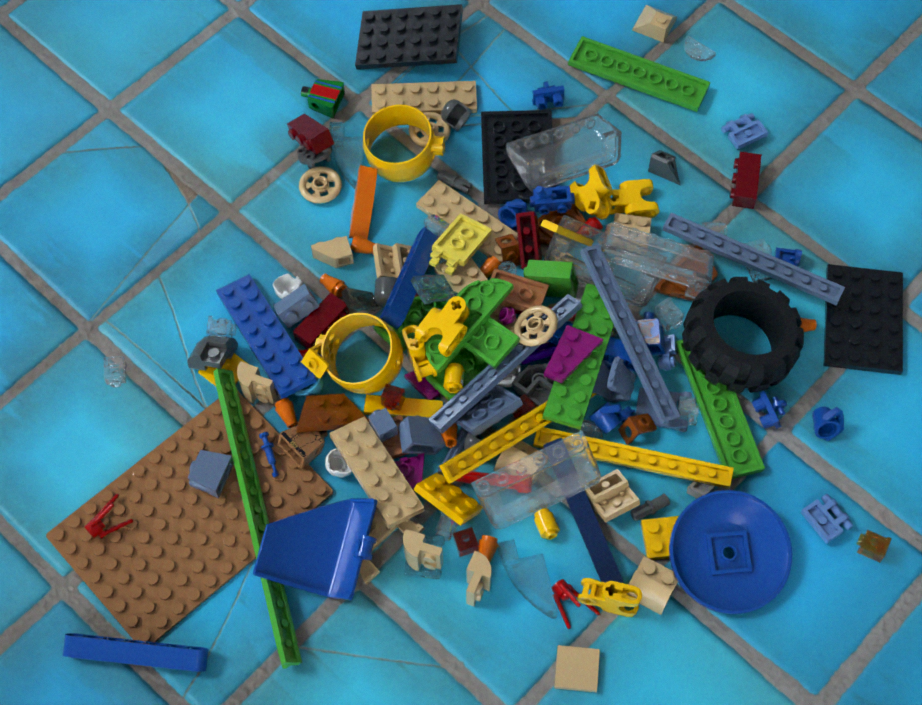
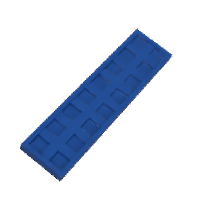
(265, 336)

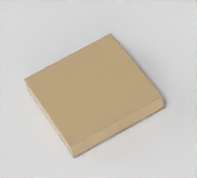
(577, 668)

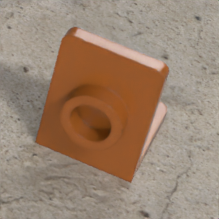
(509, 251)
(638, 425)

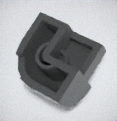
(212, 352)
(533, 384)

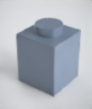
(383, 424)

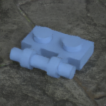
(747, 134)
(823, 522)

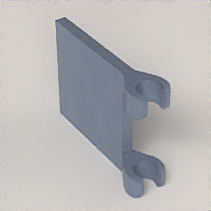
(644, 406)

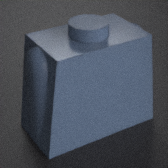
(419, 436)
(210, 472)

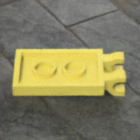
(459, 243)

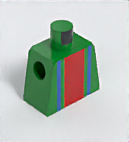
(324, 96)

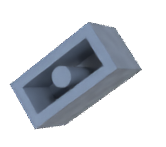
(296, 305)

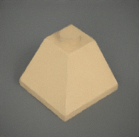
(654, 23)

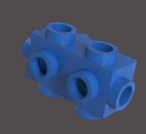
(552, 199)

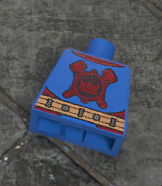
(652, 333)

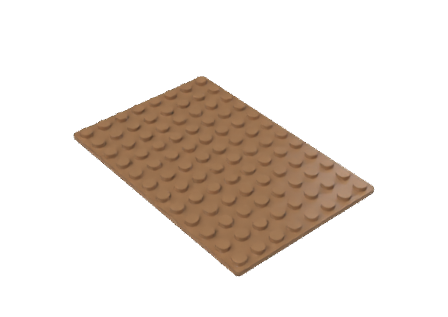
(180, 537)

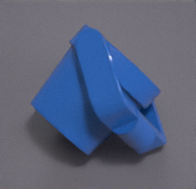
(508, 212)
(606, 417)
(826, 424)

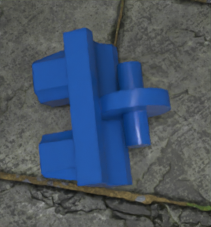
(548, 94)
(771, 418)

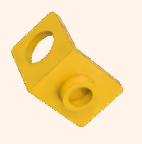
(314, 362)

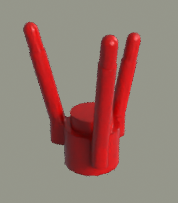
(96, 526)
(564, 591)

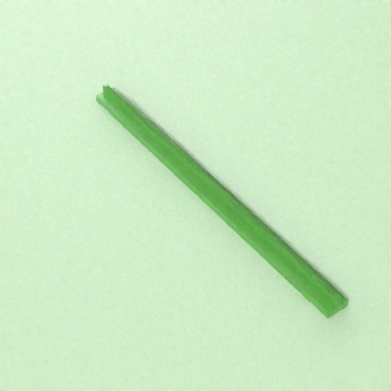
(256, 513)

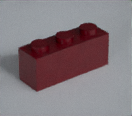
(310, 133)
(745, 180)
(528, 237)
(320, 320)

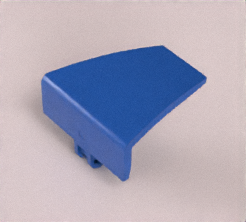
(319, 548)

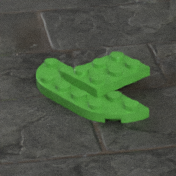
(484, 335)

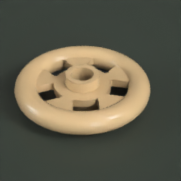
(413, 131)
(318, 180)
(535, 325)

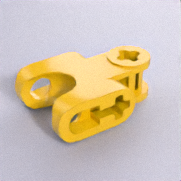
(593, 196)
(629, 199)
(447, 323)
(417, 354)
(610, 596)

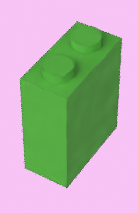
(557, 274)

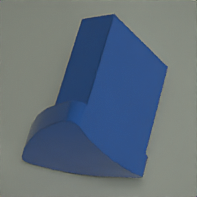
(788, 255)

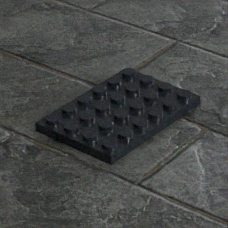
(409, 37)
(500, 177)
(867, 322)

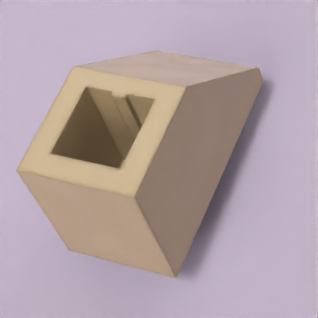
(333, 252)

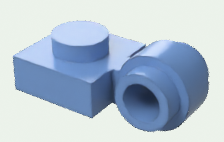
(667, 361)

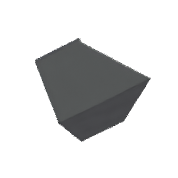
(664, 165)

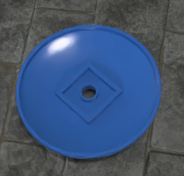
(758, 545)

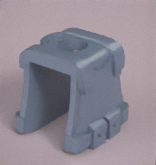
(615, 384)

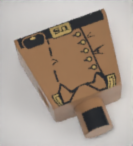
(302, 446)

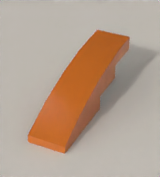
(363, 202)

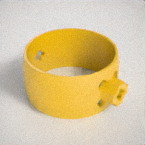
(401, 115)
(336, 335)

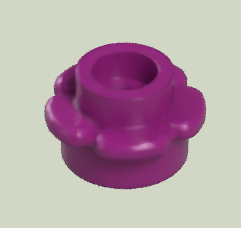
(507, 315)

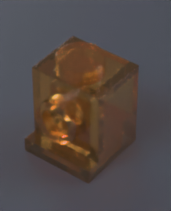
(874, 552)

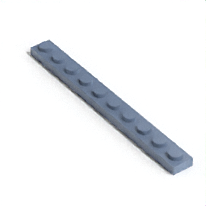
(753, 258)
(630, 334)
(490, 377)

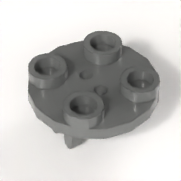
(310, 158)

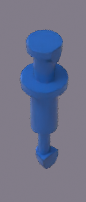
(269, 452)

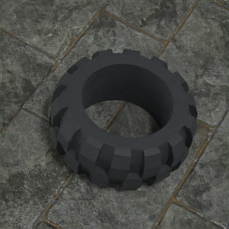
(758, 304)

